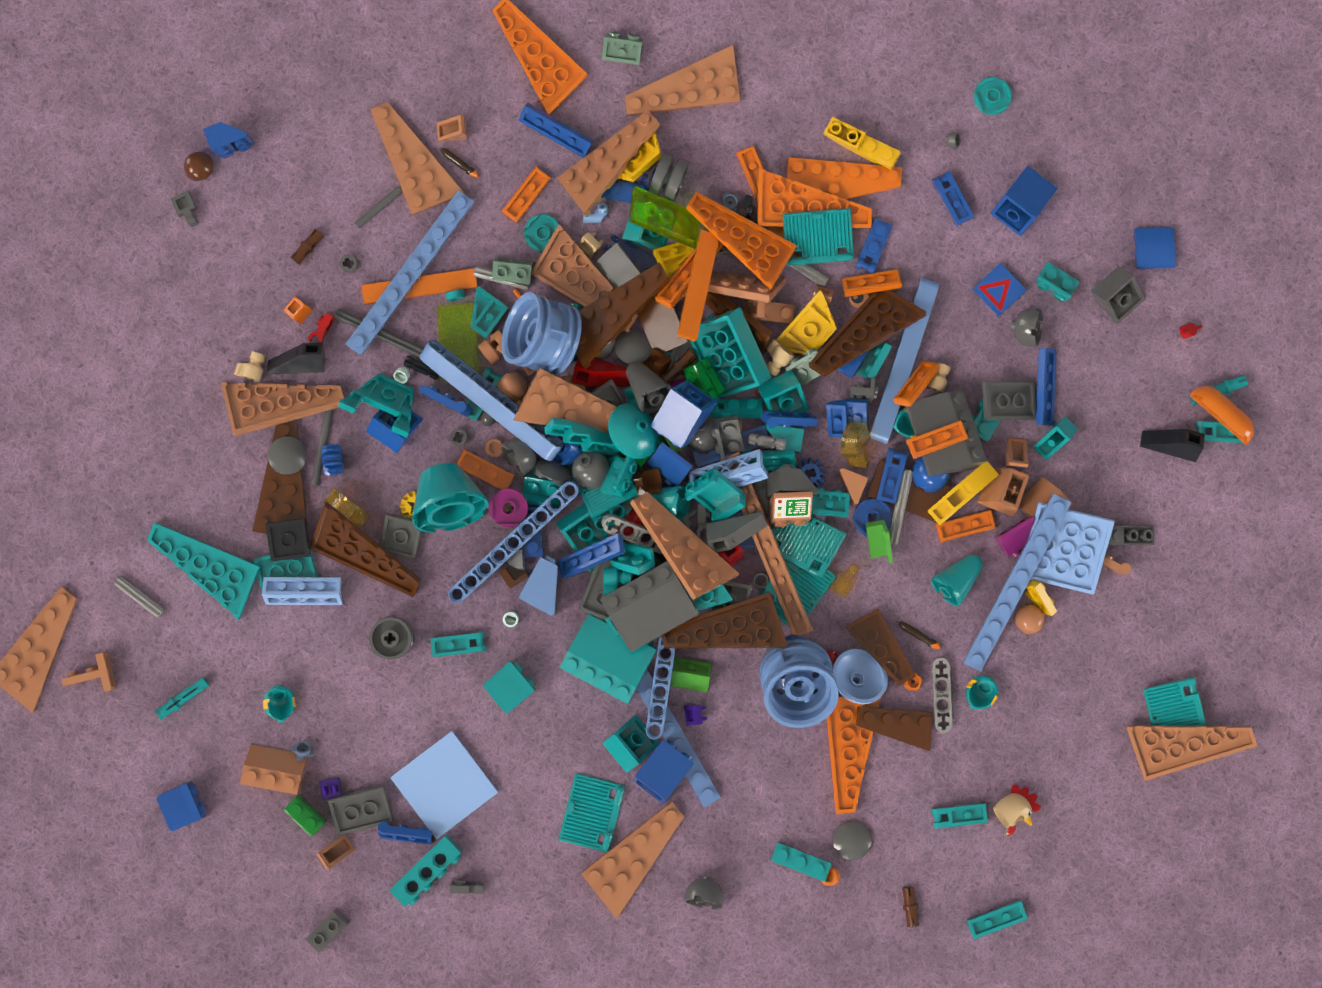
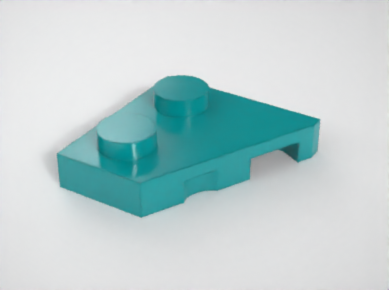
(486, 312)

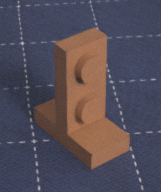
(769, 311)
(104, 672)

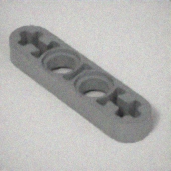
(634, 537)
(938, 695)

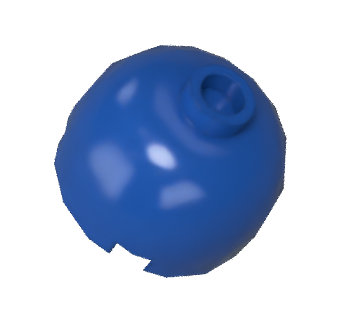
(929, 483)

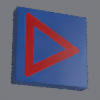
(999, 289)

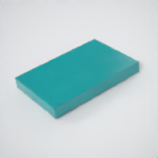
(285, 568)

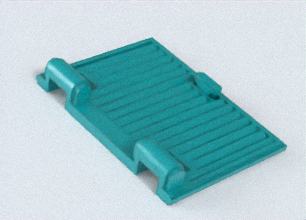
(819, 236)
(600, 502)
(809, 543)
(807, 587)
(1171, 707)
(591, 812)

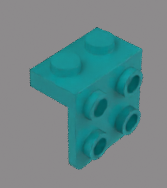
(509, 686)

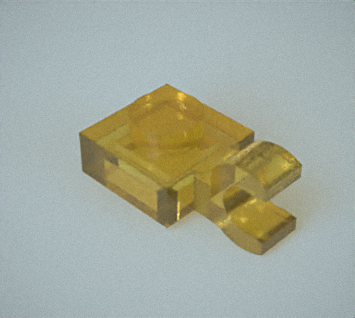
(843, 584)

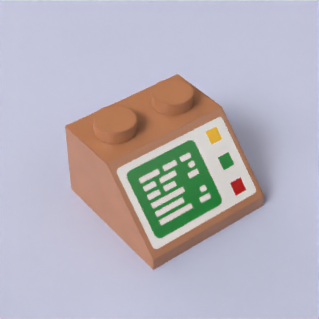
(790, 508)

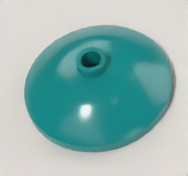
(632, 431)

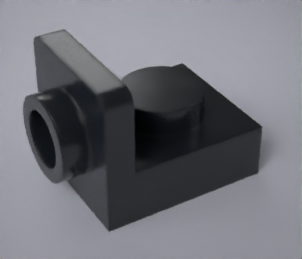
(747, 209)

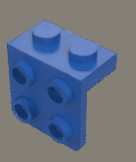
(181, 806)

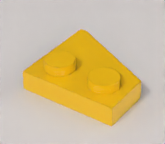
(672, 256)
(1038, 595)

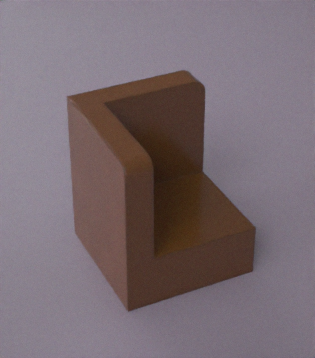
(657, 362)
(648, 481)
(513, 576)

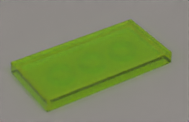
(663, 217)
(456, 334)

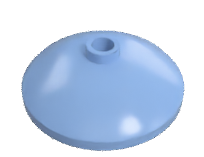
(867, 672)

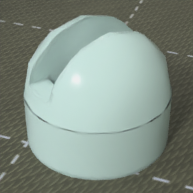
(402, 374)
(508, 621)

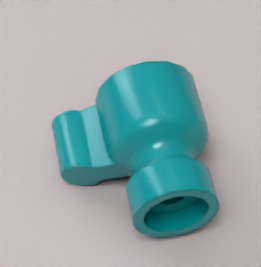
(612, 578)

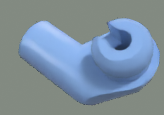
(598, 216)

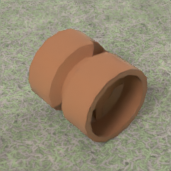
(488, 350)

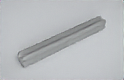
(900, 506)

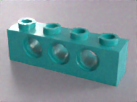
(401, 889)

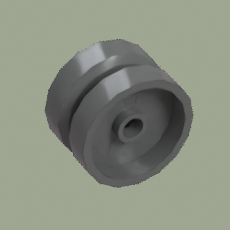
(669, 176)
(380, 640)

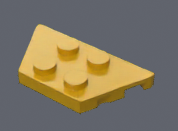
(648, 155)
(810, 327)

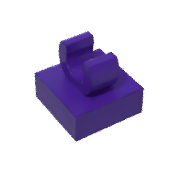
(693, 714)
(330, 788)

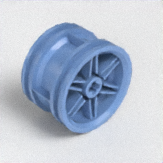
(541, 334)
(796, 674)

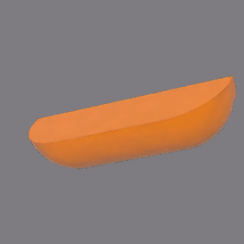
(1225, 412)

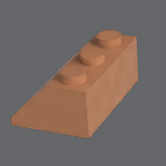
(273, 770)

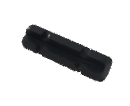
(420, 367)

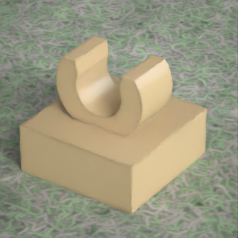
(589, 244)

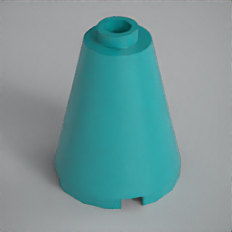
(674, 501)
(958, 579)

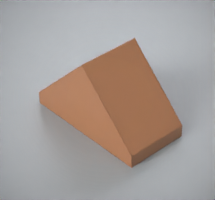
(452, 129)
(1016, 453)
(853, 483)
(336, 851)

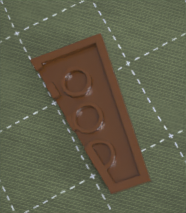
(720, 305)
(880, 643)
(901, 725)

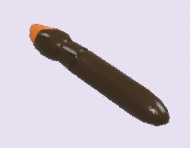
(457, 161)
(919, 635)

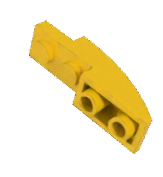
(861, 144)
(963, 492)

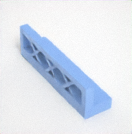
(743, 474)
(302, 591)

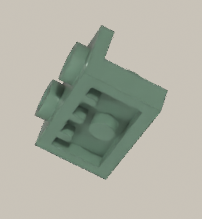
(622, 48)
(512, 270)
(801, 367)

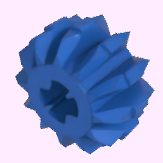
(332, 459)
(816, 470)

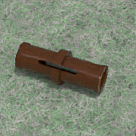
(307, 246)
(678, 366)
(910, 906)

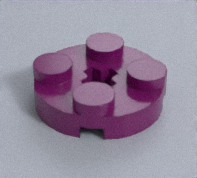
(515, 516)

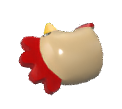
(1015, 808)

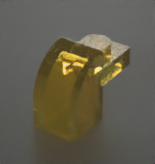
(853, 444)
(347, 508)

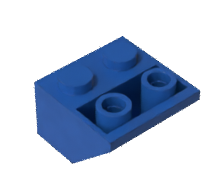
(226, 139)

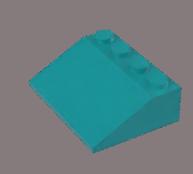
(731, 352)
(584, 531)
(606, 661)

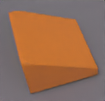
(297, 310)

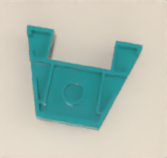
(385, 395)

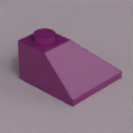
(1015, 537)

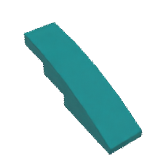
(576, 433)

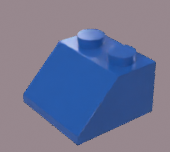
(381, 427)
(671, 465)

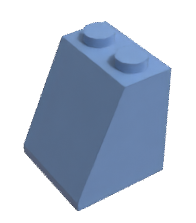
(542, 586)

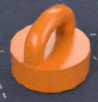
(833, 877)

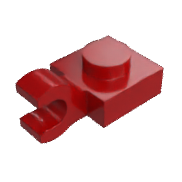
(324, 325)

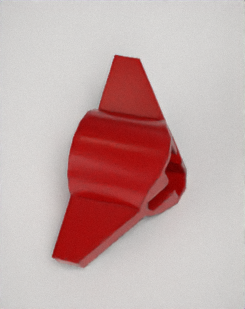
(1189, 330)

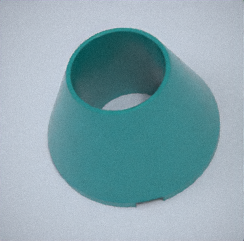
(447, 499)

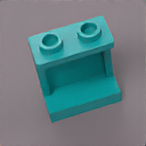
(716, 494)

